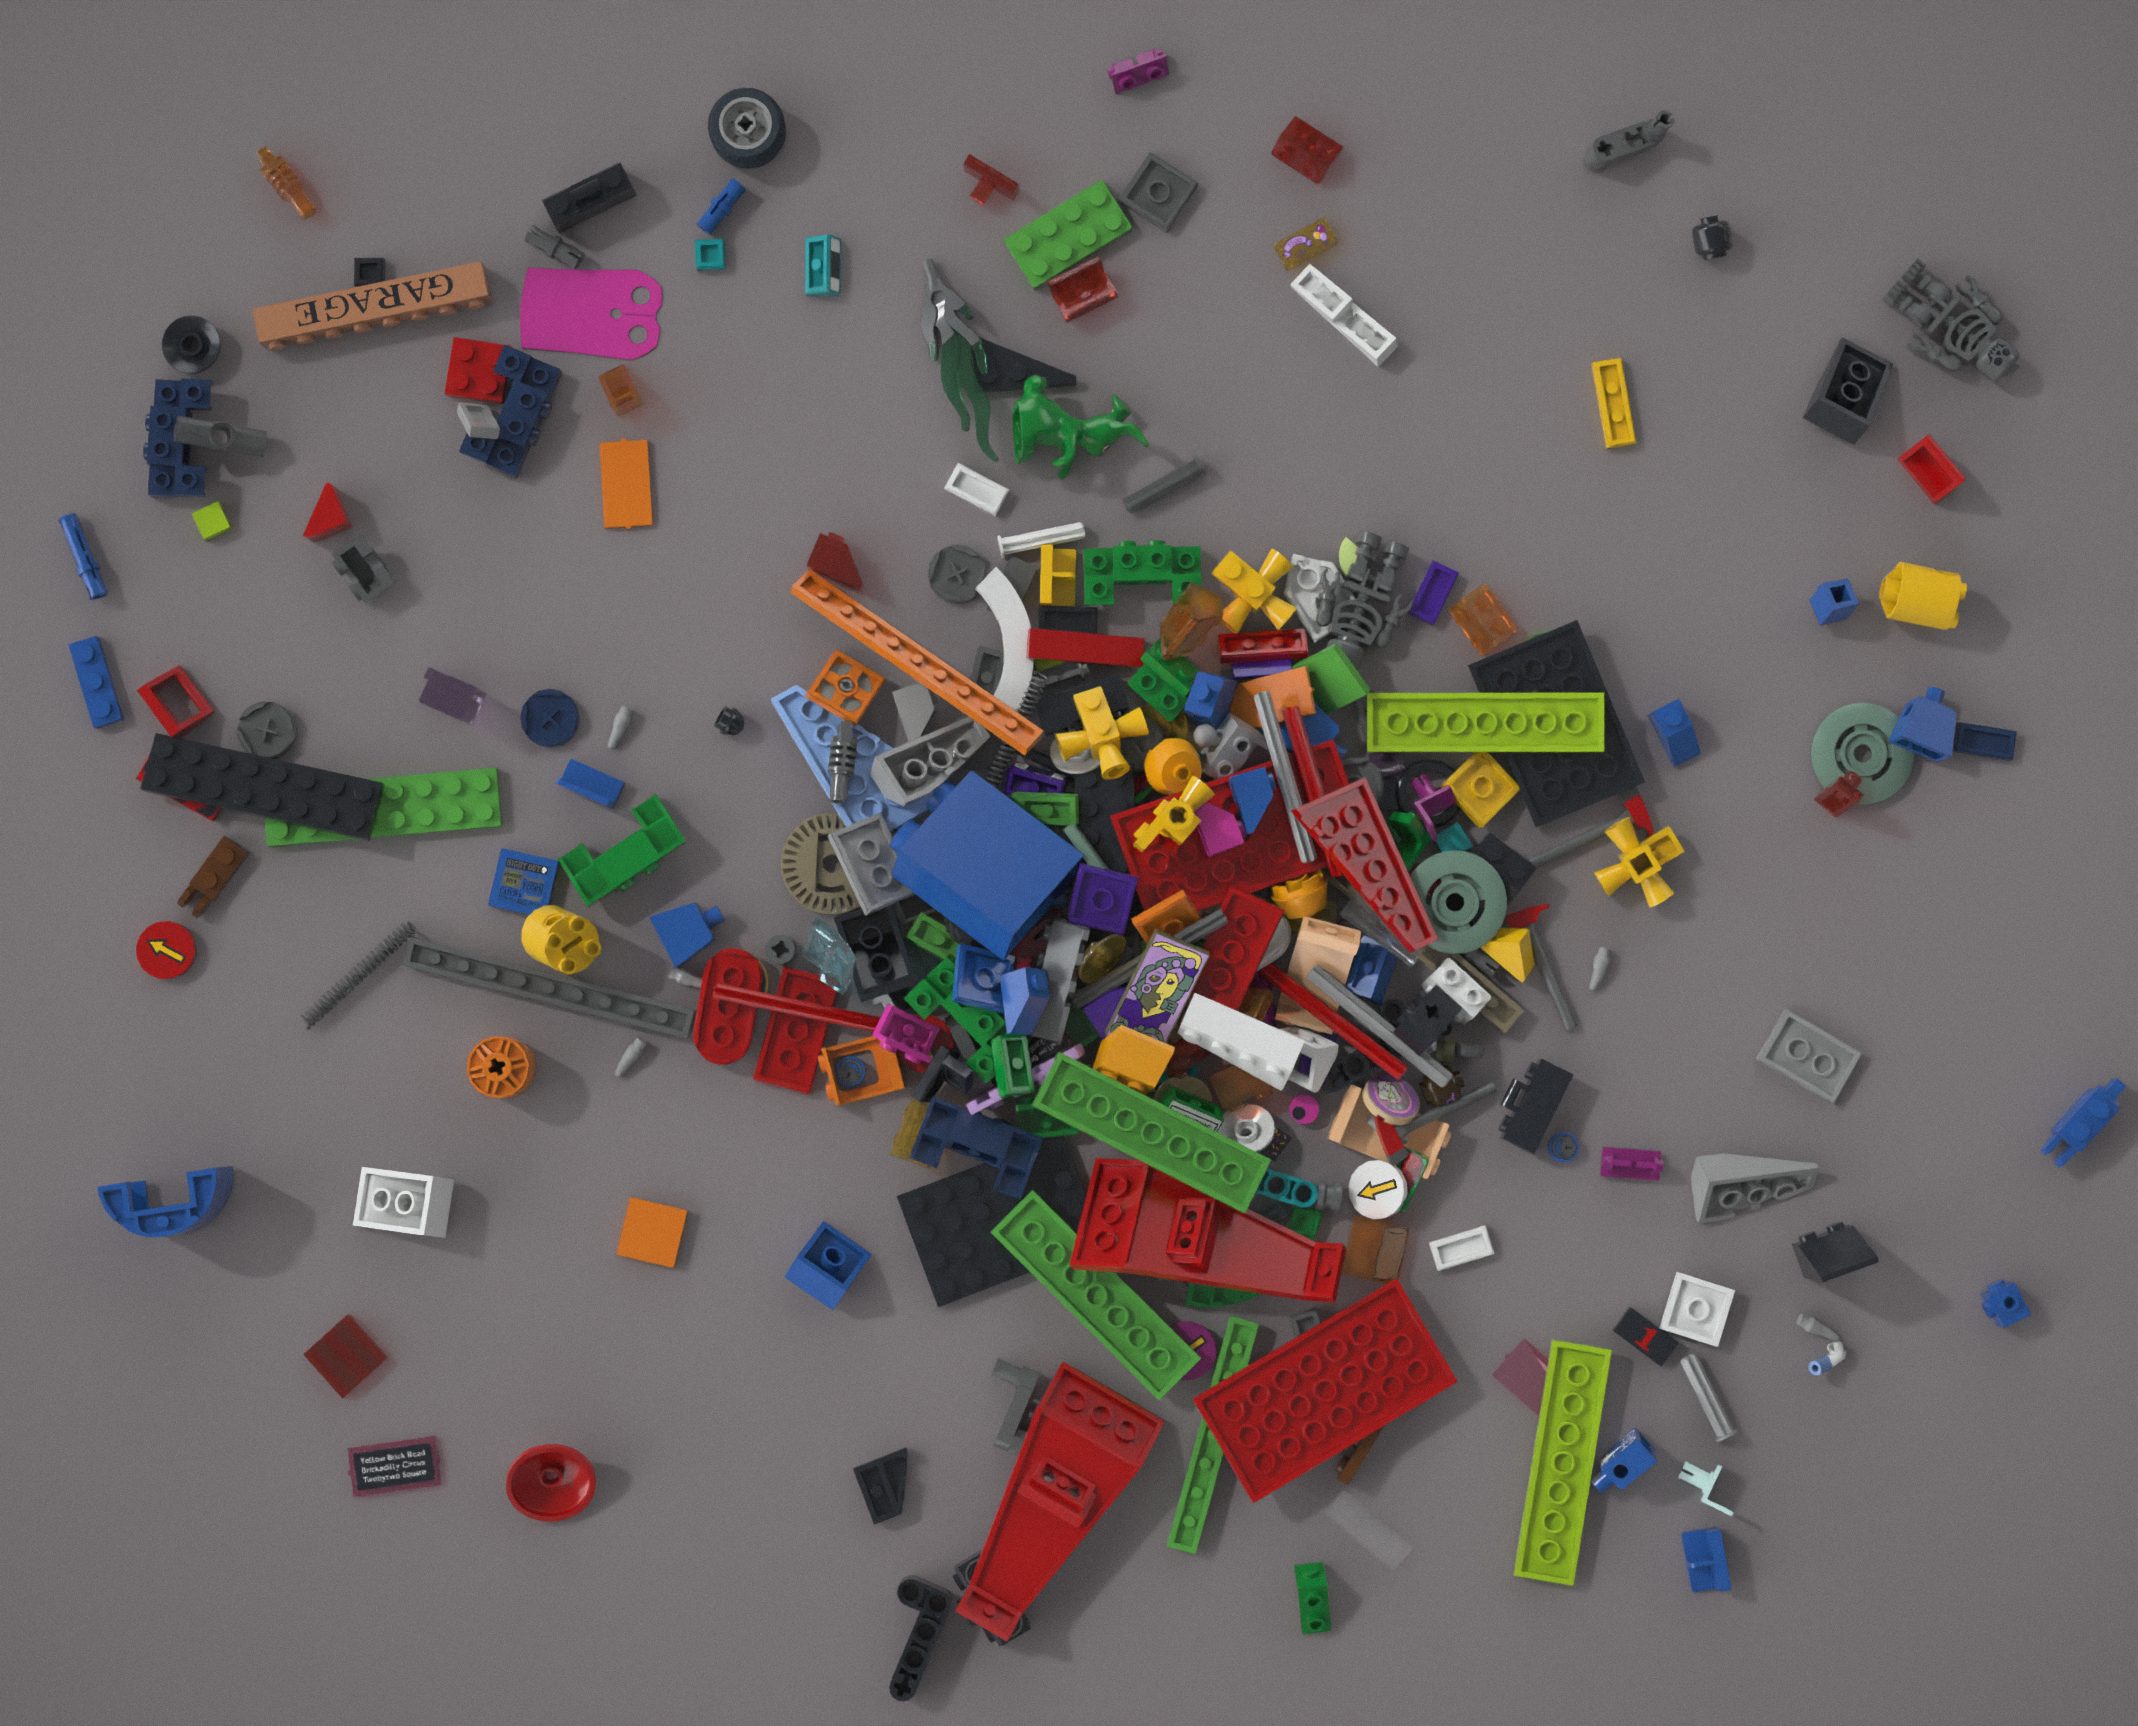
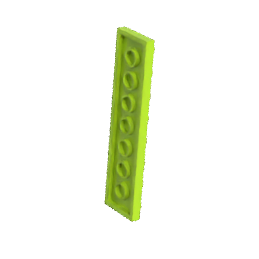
(1485, 722)
(1562, 1462)

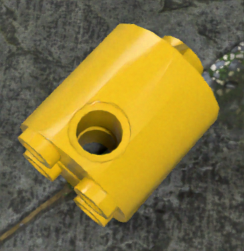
(1922, 596)
(560, 939)

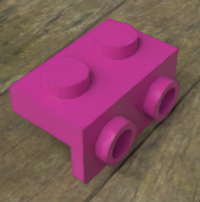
(907, 1033)

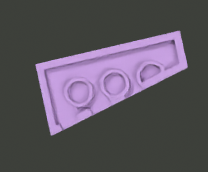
(991, 1098)

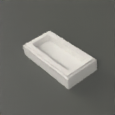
(976, 489)
(1461, 1248)

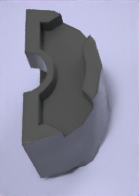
(363, 568)

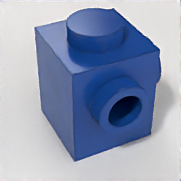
(1833, 601)
(2004, 1303)

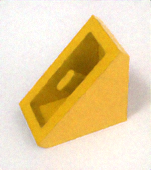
(1512, 951)

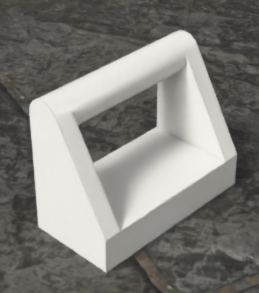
(1322, 1053)

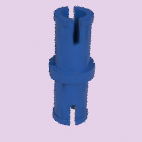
(721, 206)

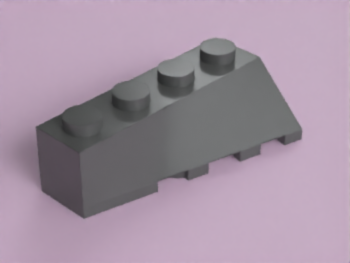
(1060, 959)

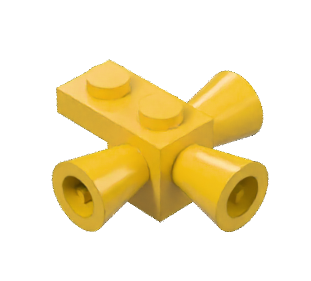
(1253, 589)
(1101, 733)
(1176, 817)
(1640, 861)

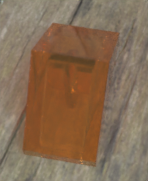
(620, 390)

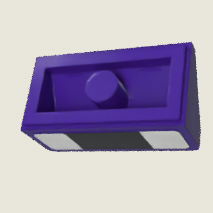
(1034, 779)

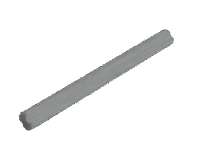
(1284, 773)
(1377, 1024)

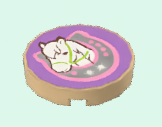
(1391, 1099)

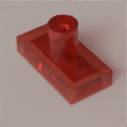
(988, 181)
(1840, 794)

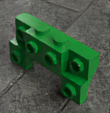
(1139, 566)
(627, 859)
(978, 1022)

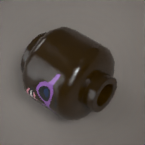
(1444, 1095)

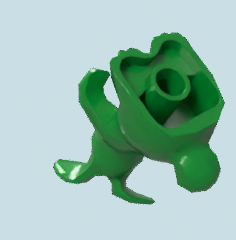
(1045, 423)

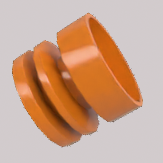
(516, 1075)

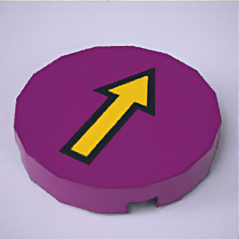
(1201, 1342)

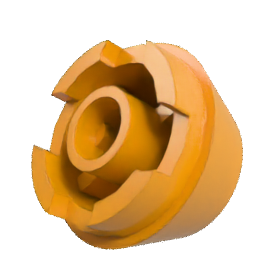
(1172, 765)
(1301, 895)

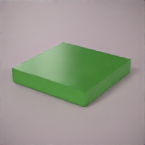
(1333, 679)

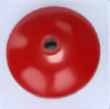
(550, 1494)

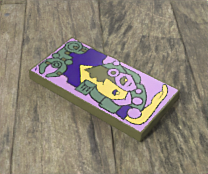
(1159, 986)

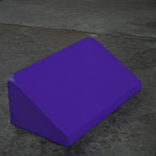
(1259, 669)

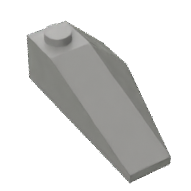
(926, 762)
(1734, 1182)

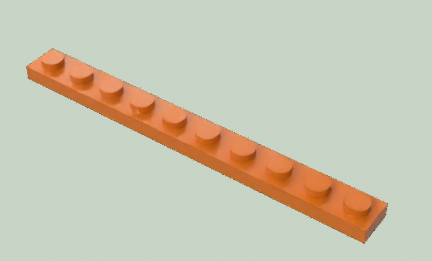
(917, 662)

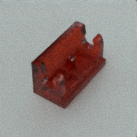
(1184, 1057)

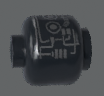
(1712, 237)

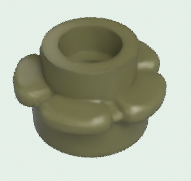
(1445, 1051)

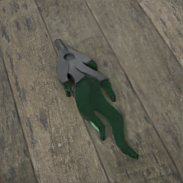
(958, 342)

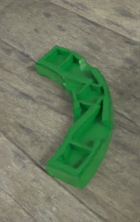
(1302, 1221)

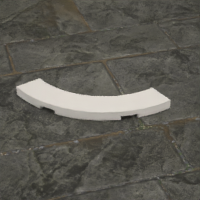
(1014, 627)

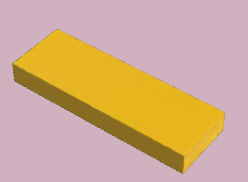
(1613, 403)

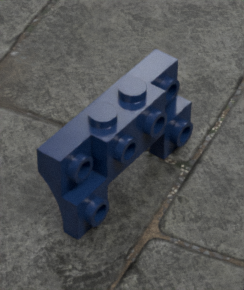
(521, 414)
(169, 460)
(979, 1138)

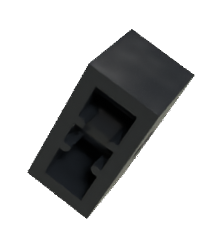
(1427, 1020)

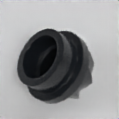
(729, 721)

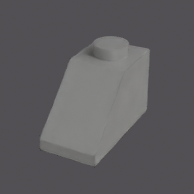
(915, 709)

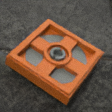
(845, 687)

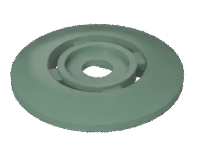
(1871, 728)
(1474, 881)

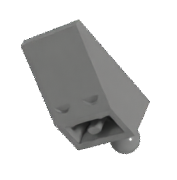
(1230, 747)

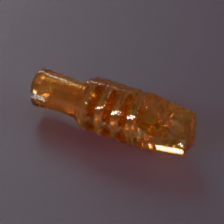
(285, 182)

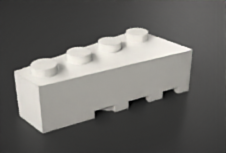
(1241, 1040)

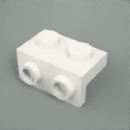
(1459, 988)

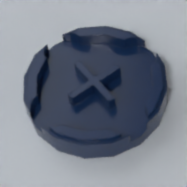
(550, 718)

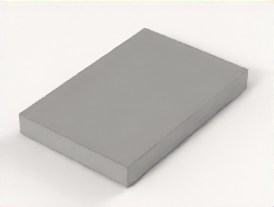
(869, 863)
(1809, 1056)

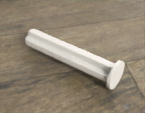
(1042, 537)

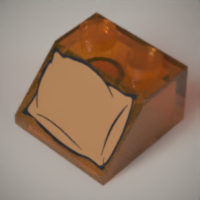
(1189, 621)
(1375, 1249)

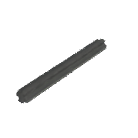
(1124, 972)

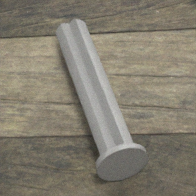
(1707, 1397)

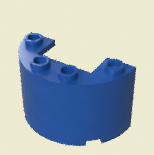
(130, 1205)

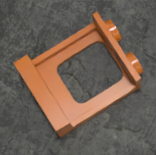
(887, 1066)

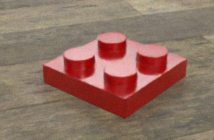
(472, 372)

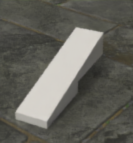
(1345, 315)

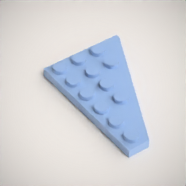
(812, 732)

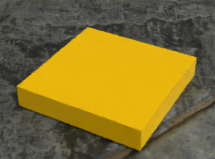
(1481, 787)

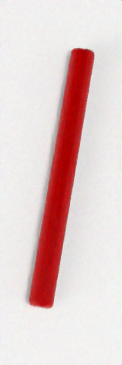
(1306, 764)
(795, 1007)
(1334, 1020)

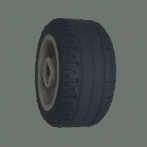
(731, 116)

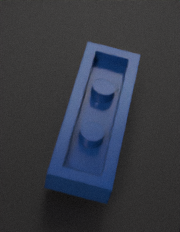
(96, 682)

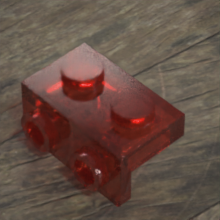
(1306, 150)
(1082, 289)

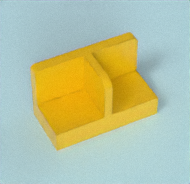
(1057, 576)

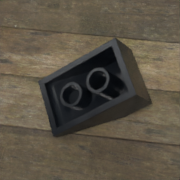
(1848, 391)
(1510, 866)
(879, 950)
(1833, 1252)

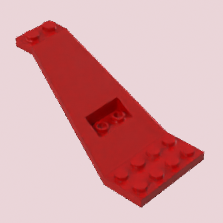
(1141, 1221)
(1087, 1445)

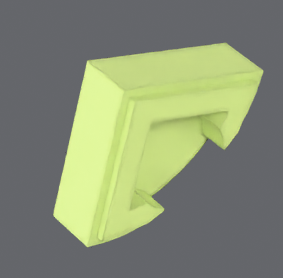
(1347, 555)

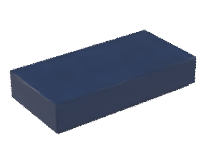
(1984, 741)

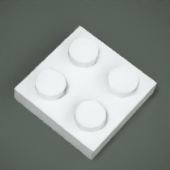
(1697, 1309)

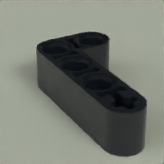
(1367, 1064)
(917, 1641)

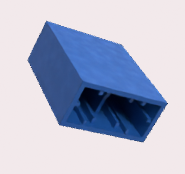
(984, 863)

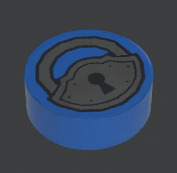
(850, 1071)
(1563, 1147)

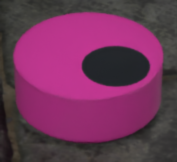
(1303, 1109)

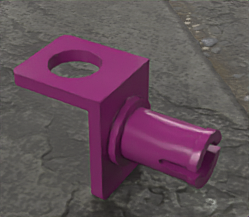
(1431, 802)

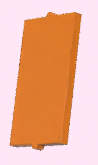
(626, 484)
(1286, 690)

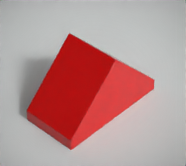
(328, 516)

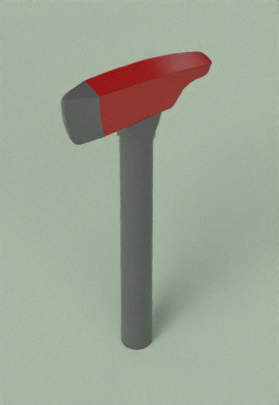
(1635, 810)
(1526, 920)
(1391, 1135)

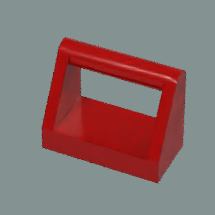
(1931, 468)
(162, 711)

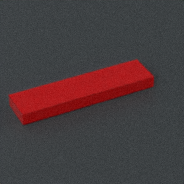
(1085, 648)

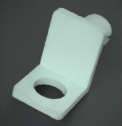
(1703, 1481)

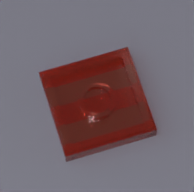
(345, 1356)

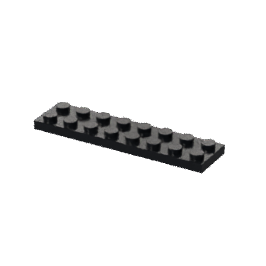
(262, 787)
(1097, 802)

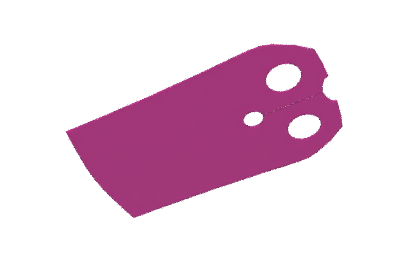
(573, 308)

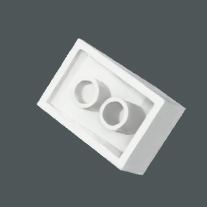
(403, 1202)

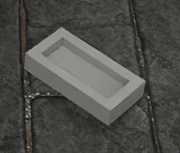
(478, 420)

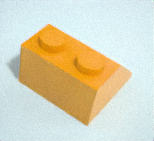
(1133, 1059)

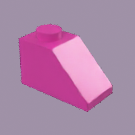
(1218, 829)

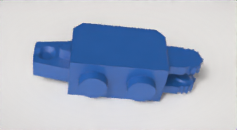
(2084, 1120)

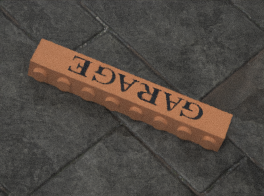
(372, 305)

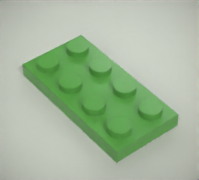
(1068, 234)

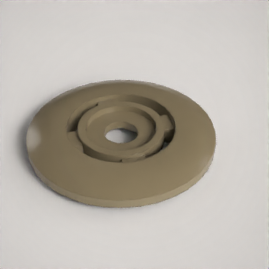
(804, 869)

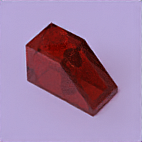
(834, 560)

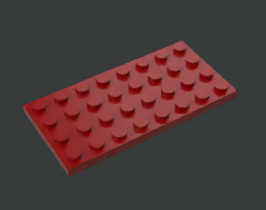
(1262, 861)
(1324, 1390)

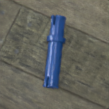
(87, 567)

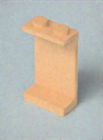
(1322, 945)
(1352, 1131)

